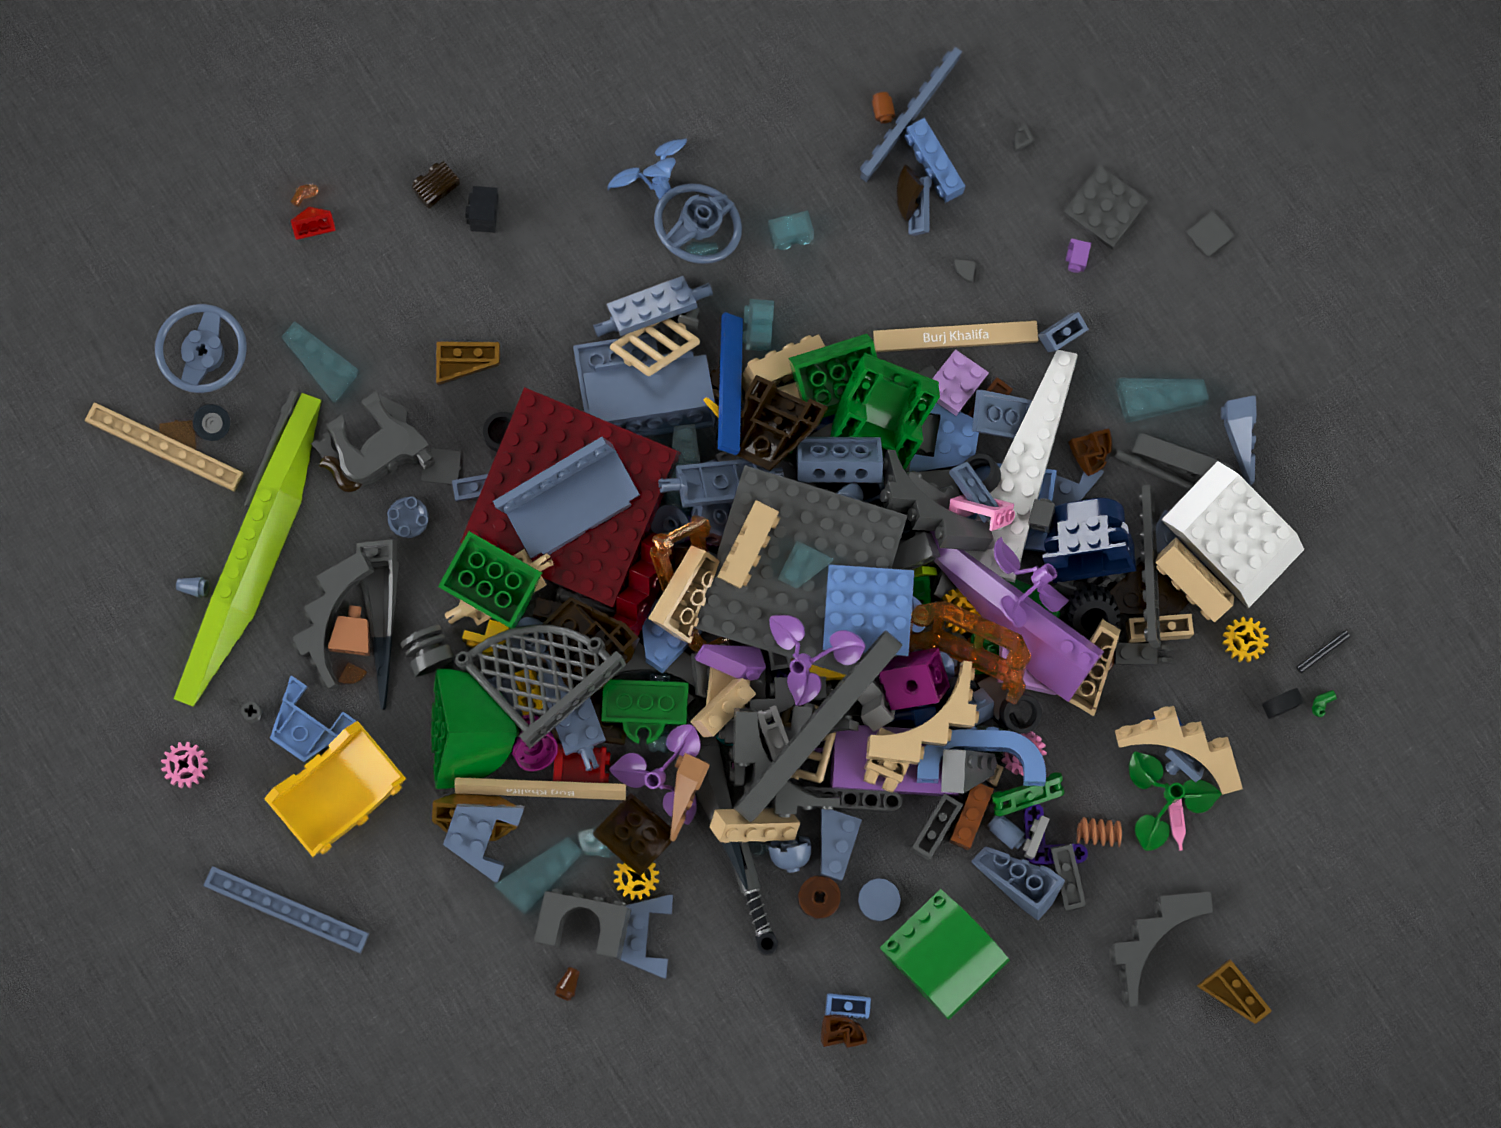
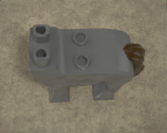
(380, 454)

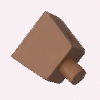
(351, 634)

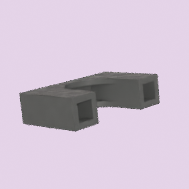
(558, 907)

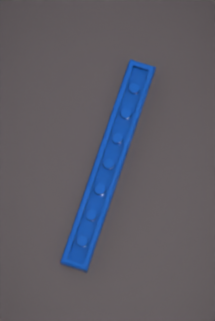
(730, 384)

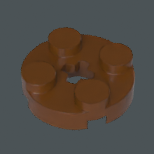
(807, 895)

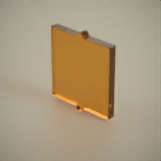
(180, 431)

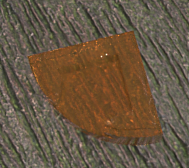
(352, 674)

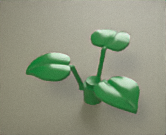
(1198, 796)

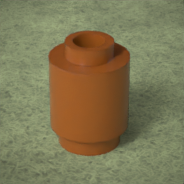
(883, 107)

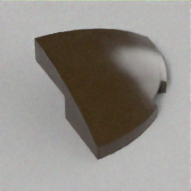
(907, 192)

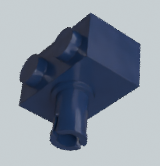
(917, 714)

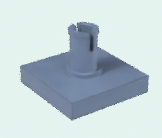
(1185, 762)

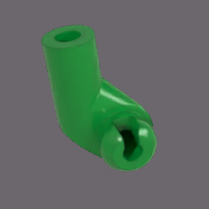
(1320, 702)

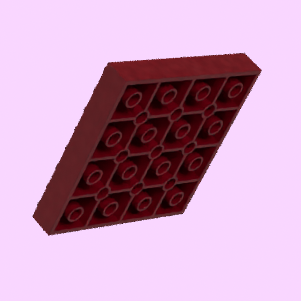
(538, 438)

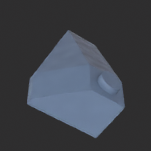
(1239, 421)
(1026, 884)

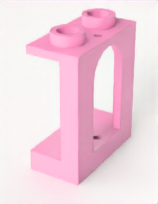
(1000, 516)

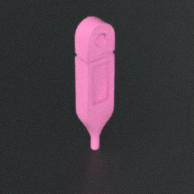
(1177, 822)

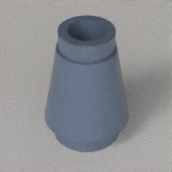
(194, 586)

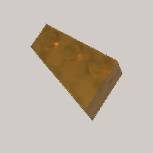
(464, 358)
(1235, 991)

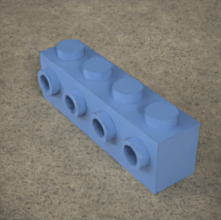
(934, 159)

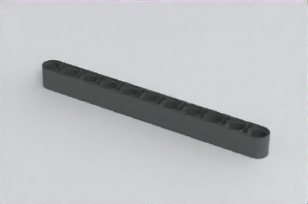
(818, 726)

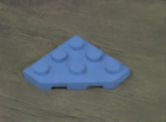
(659, 645)

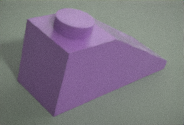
(733, 660)

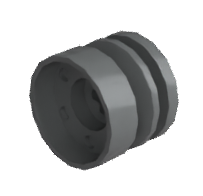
(426, 647)

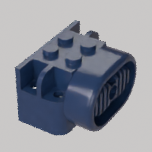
(1089, 540)

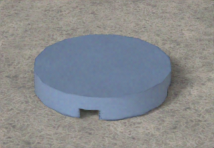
(879, 899)

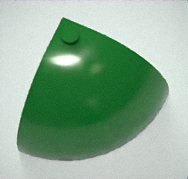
(467, 729)

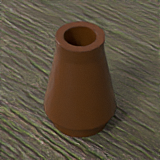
(567, 985)

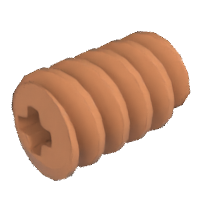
(1097, 832)

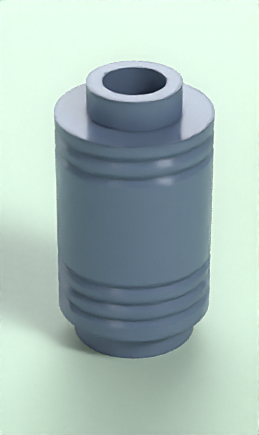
(1007, 832)

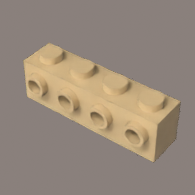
(767, 826)

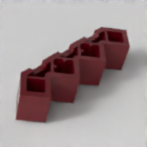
(637, 599)

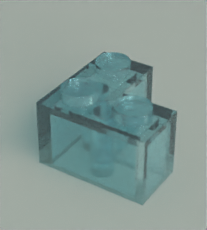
(759, 327)

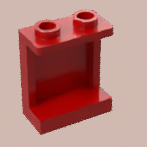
(572, 768)

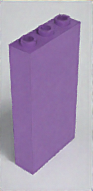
(849, 759)

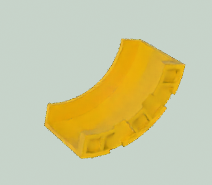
(336, 790)

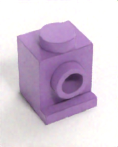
(1078, 255)

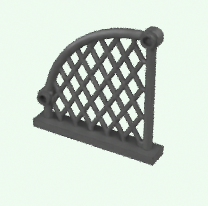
(563, 707)

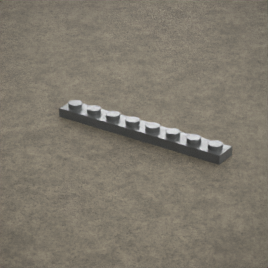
(1150, 574)

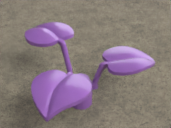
(1041, 577)
(802, 684)
(632, 767)

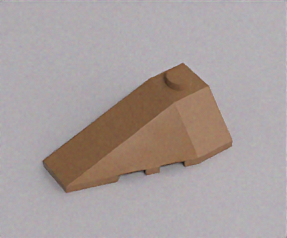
(688, 779)

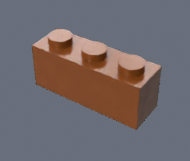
(971, 816)

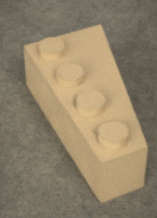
(776, 364)
(748, 544)
(685, 594)
(1090, 690)

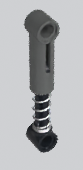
(762, 931)

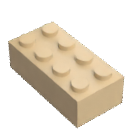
(1195, 580)

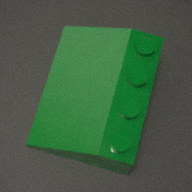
(826, 371)
(491, 580)

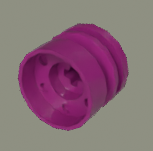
(537, 757)

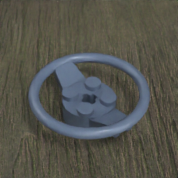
(693, 225)
(205, 337)

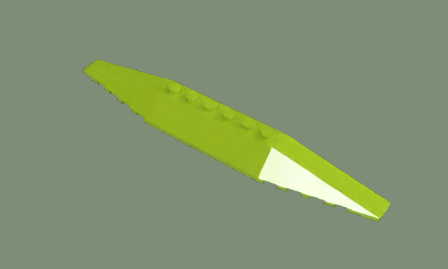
(253, 552)

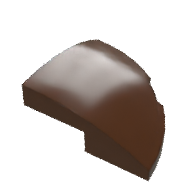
(1092, 450)
(841, 1029)

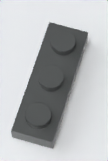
(1067, 868)

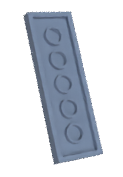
(652, 402)
(569, 498)

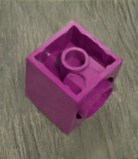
(914, 679)

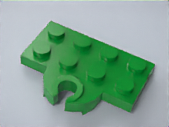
(645, 706)

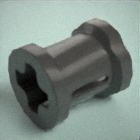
(248, 707)

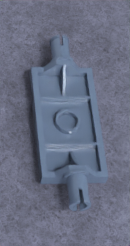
(651, 306)
(709, 482)
(580, 729)

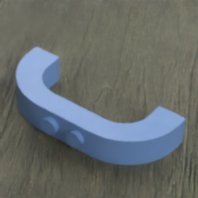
(986, 740)

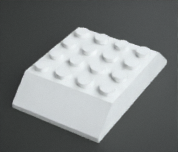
(1234, 533)

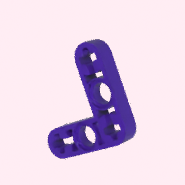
(1041, 860)

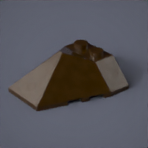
(774, 423)
(591, 623)

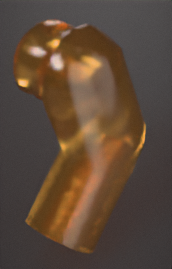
(303, 192)

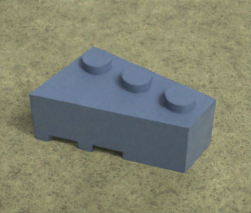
(837, 841)

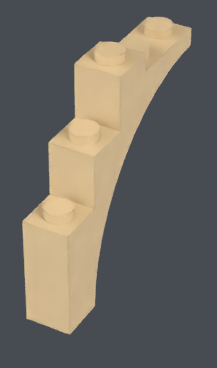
(956, 712)
(1191, 739)

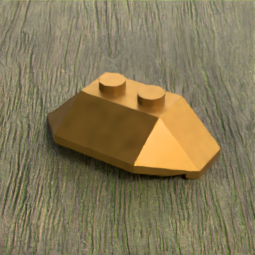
(444, 809)

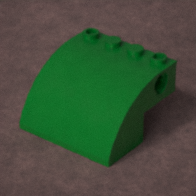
(886, 404)
(944, 954)

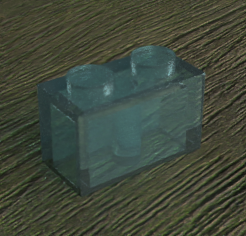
(791, 230)

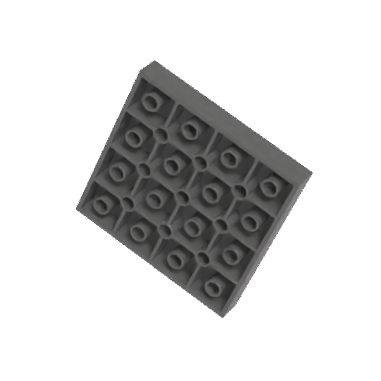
(826, 521)

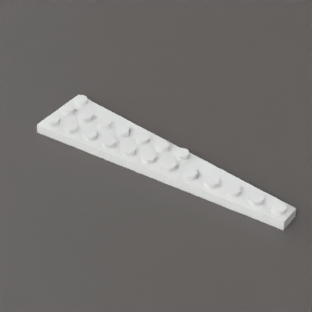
(1028, 459)

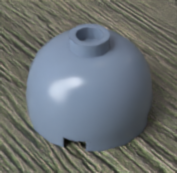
(791, 854)

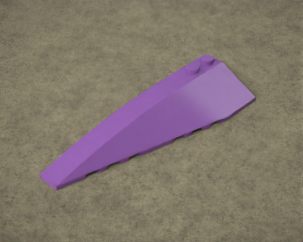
(1058, 652)

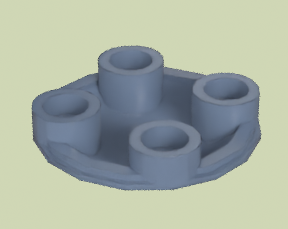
(408, 517)

